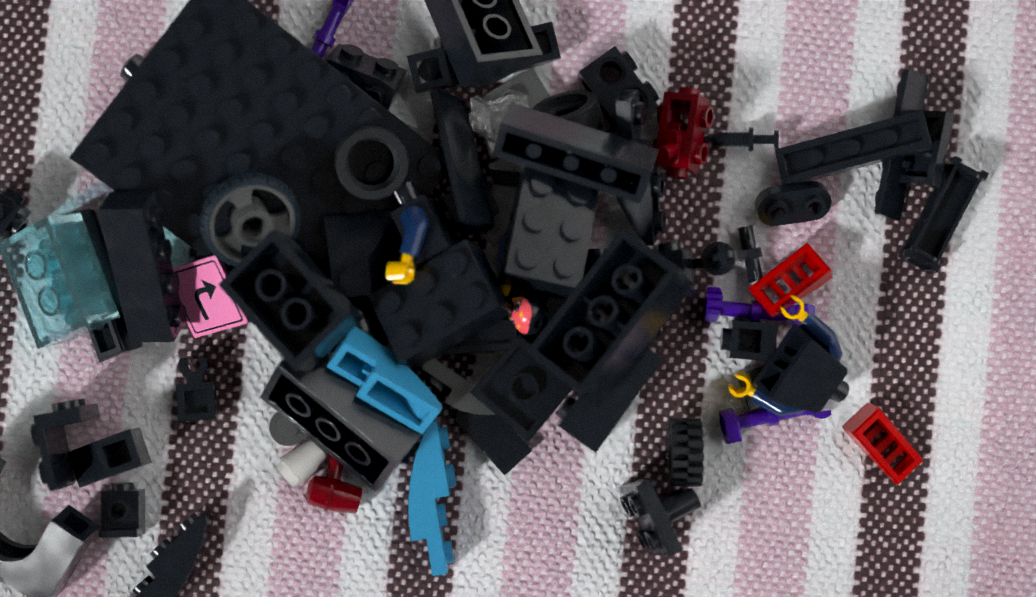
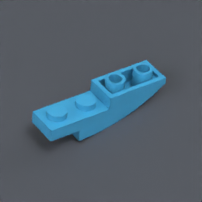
(430, 481)

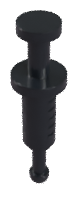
(743, 139)

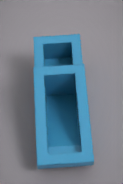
(384, 380)

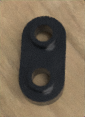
(794, 202)

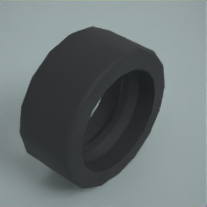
(575, 106)
(380, 190)

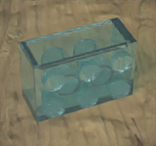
(58, 279)

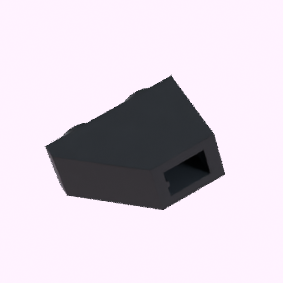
(109, 457)

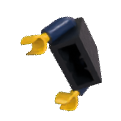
(423, 230)
(801, 371)

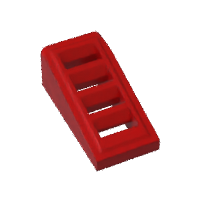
(802, 256)
(866, 426)

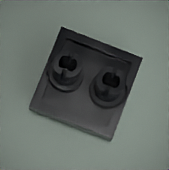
(657, 515)

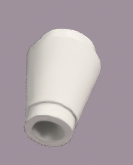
(301, 463)

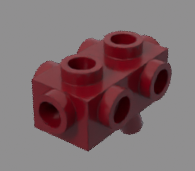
(680, 143)

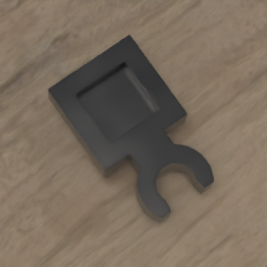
(196, 398)

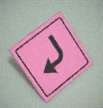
(205, 302)

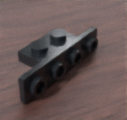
(920, 168)

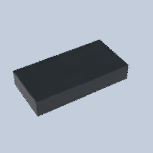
(495, 439)

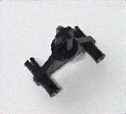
(720, 258)

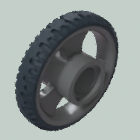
(243, 206)

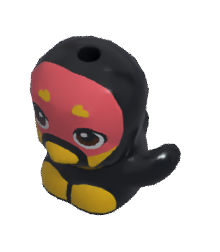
(528, 309)

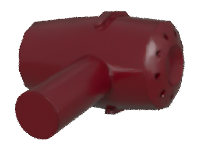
(332, 493)

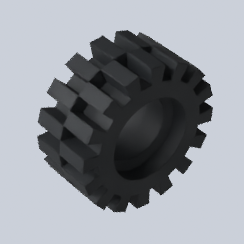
(685, 452)

